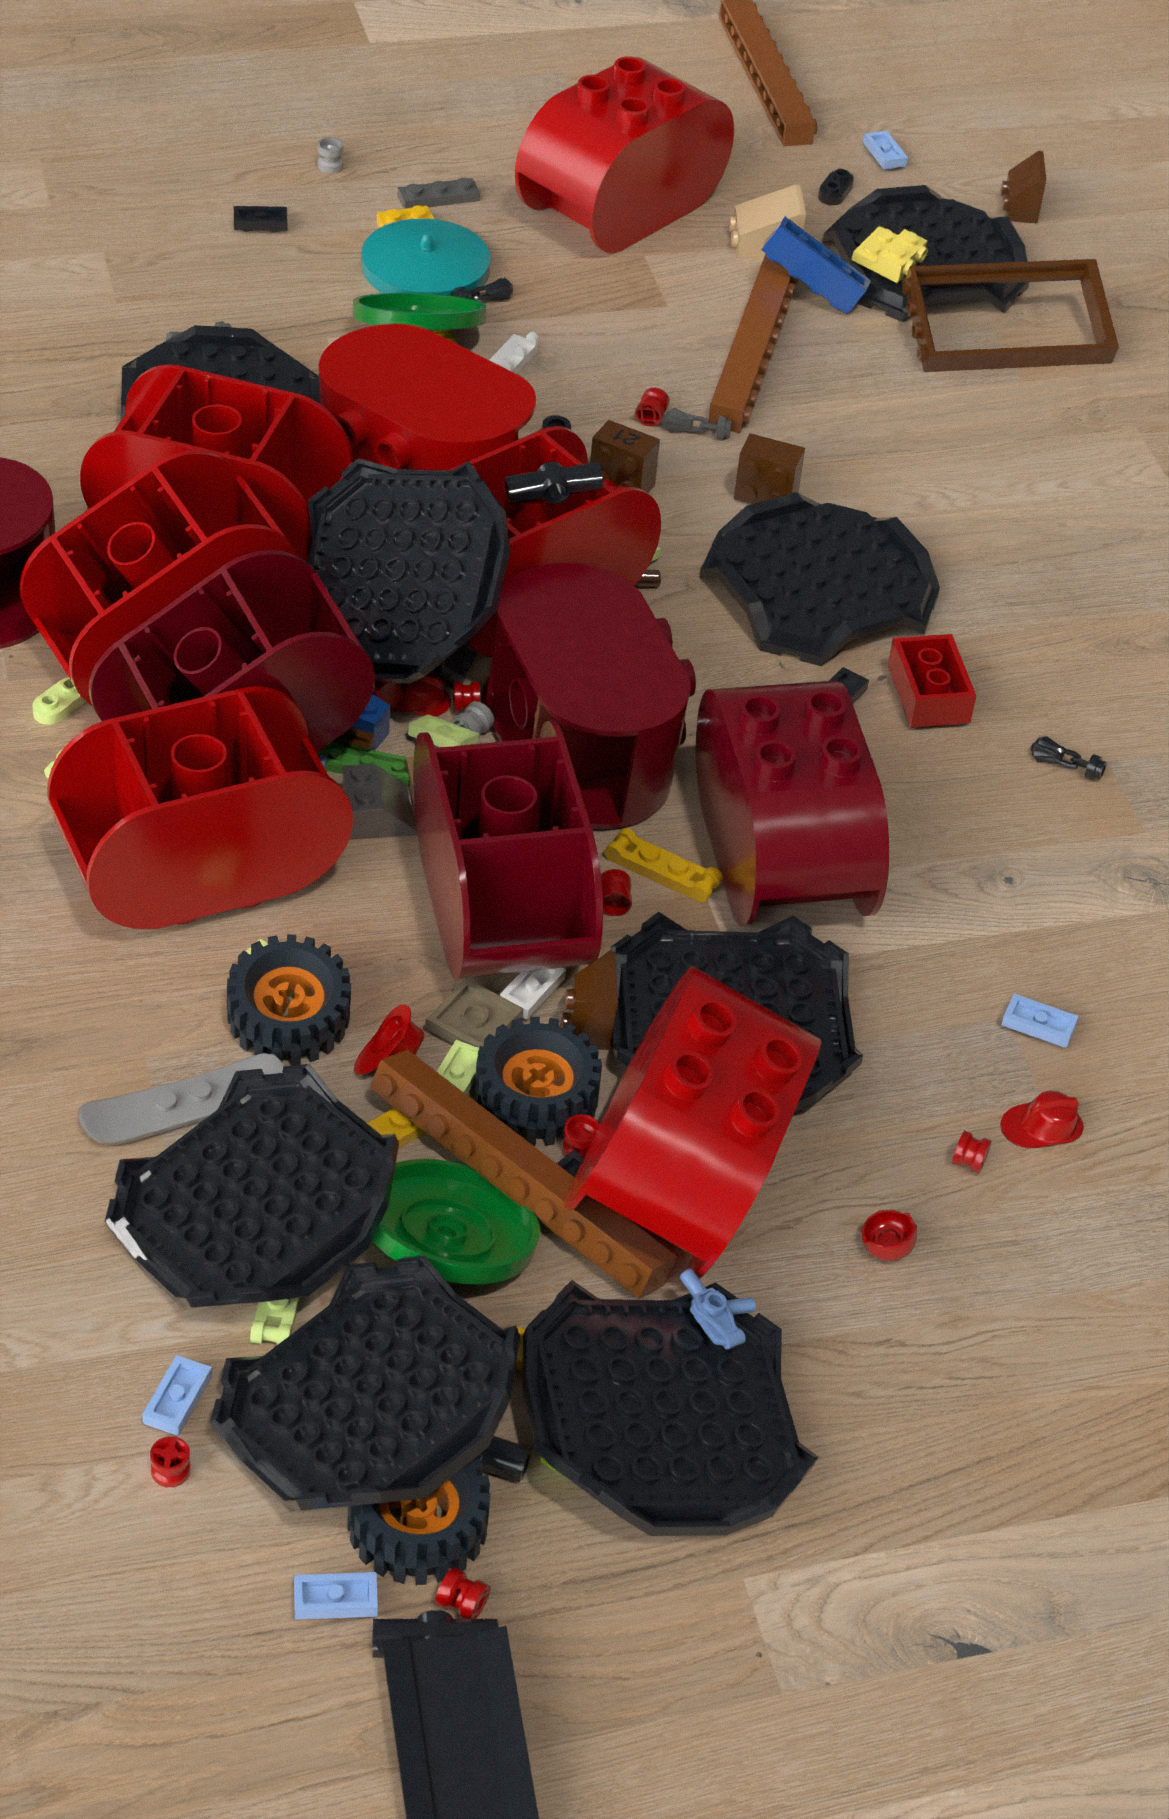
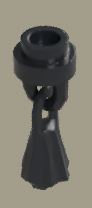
(498, 289)
(1048, 751)

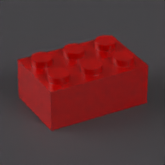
(931, 680)

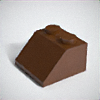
(1025, 189)
(593, 1001)

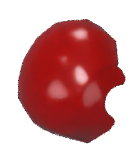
(889, 1235)

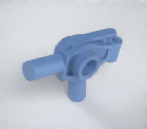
(716, 1312)

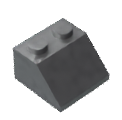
(378, 802)

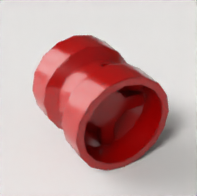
(652, 407)
(616, 892)
(579, 1133)
(462, 1594)

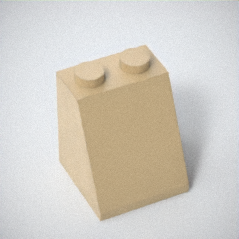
(759, 217)

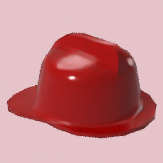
(425, 696)
(393, 1036)
(1043, 1122)

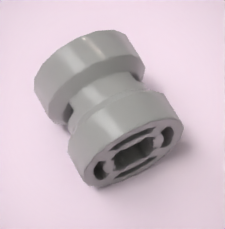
(330, 155)
(475, 718)

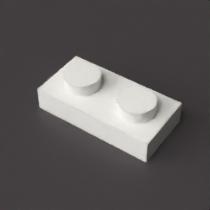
(533, 988)

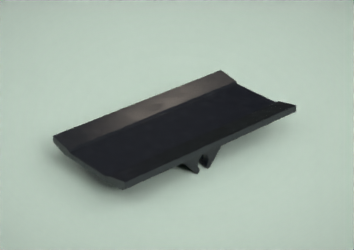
(459, 1727)

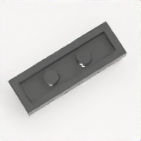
(439, 193)

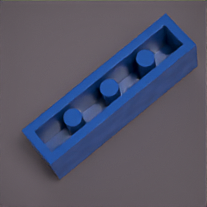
(815, 265)

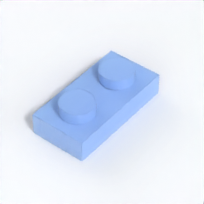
(885, 150)
(1040, 1020)
(177, 1395)
(335, 1595)

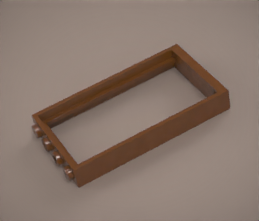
(1011, 272)

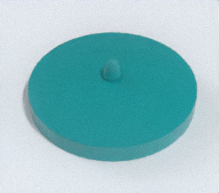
(424, 257)

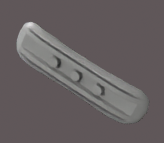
(165, 1107)

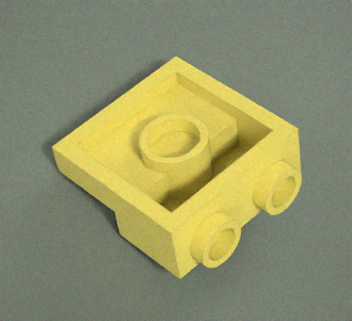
(891, 253)

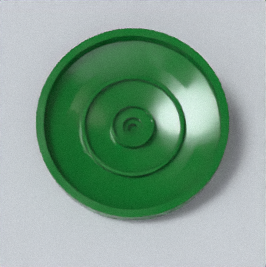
(424, 310)
(456, 1222)

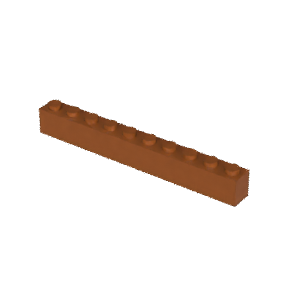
(768, 72)
(753, 345)
(522, 1173)

